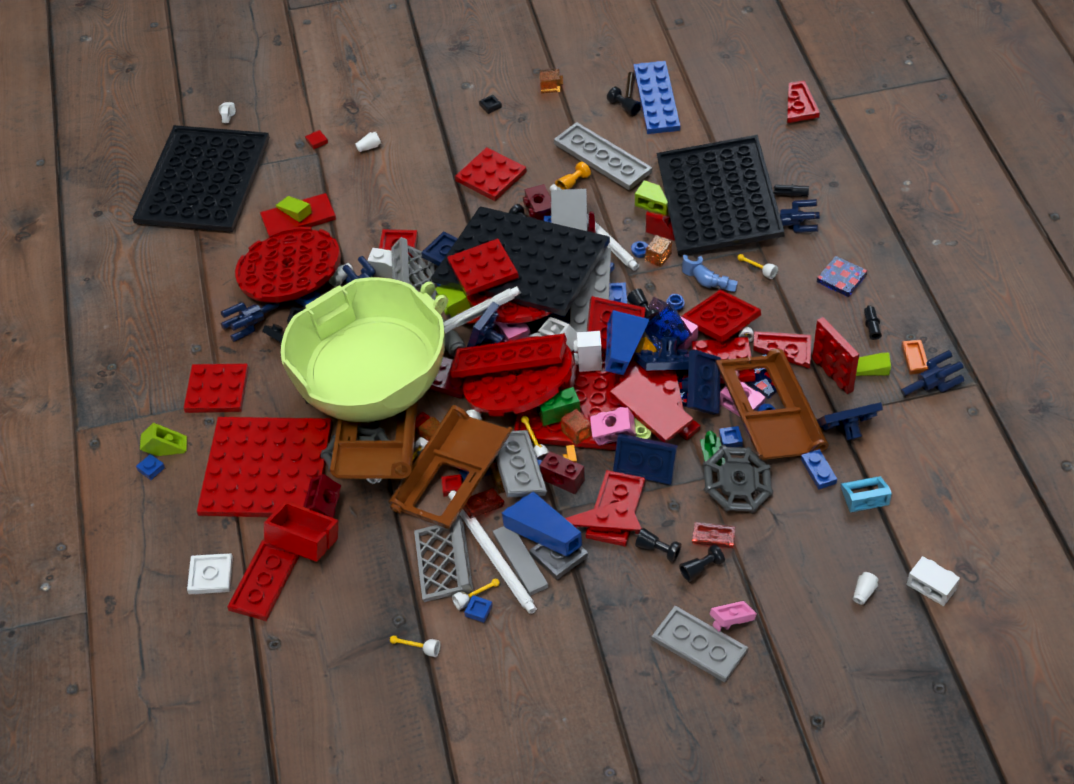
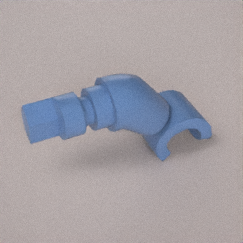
(706, 277)

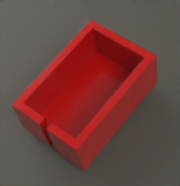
(301, 531)

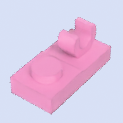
(732, 614)

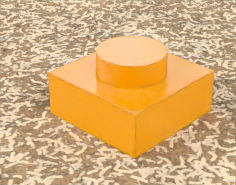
(645, 344)
(571, 455)

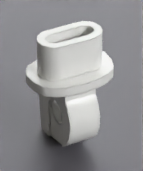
(227, 110)

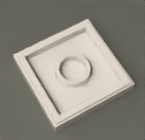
(210, 573)

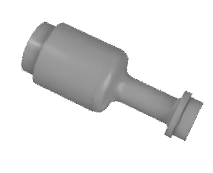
(453, 342)

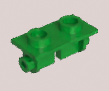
(710, 446)

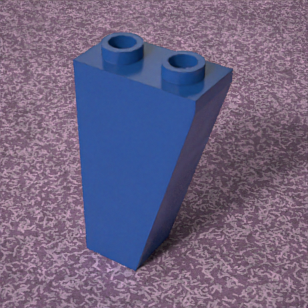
(622, 339)
(542, 524)

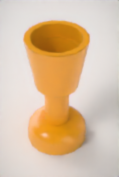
(569, 180)

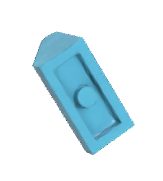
(866, 499)

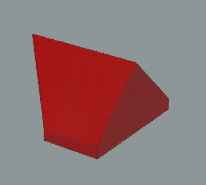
(659, 225)

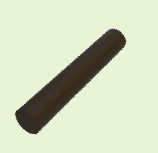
(630, 81)

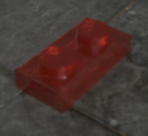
(483, 503)
(713, 534)

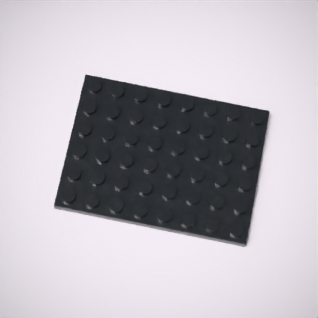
(202, 178)
(719, 195)
(549, 257)

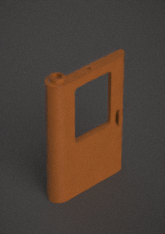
(777, 431)
(458, 443)
(374, 458)

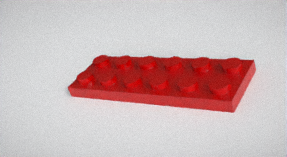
(508, 355)

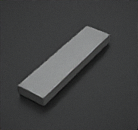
(520, 560)

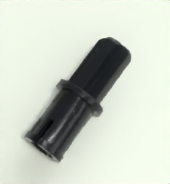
(792, 190)
(872, 322)

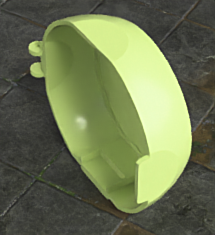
(366, 348)

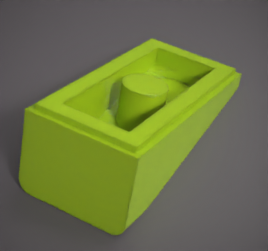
(294, 208)
(874, 365)

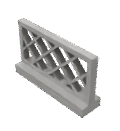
(401, 269)
(460, 555)

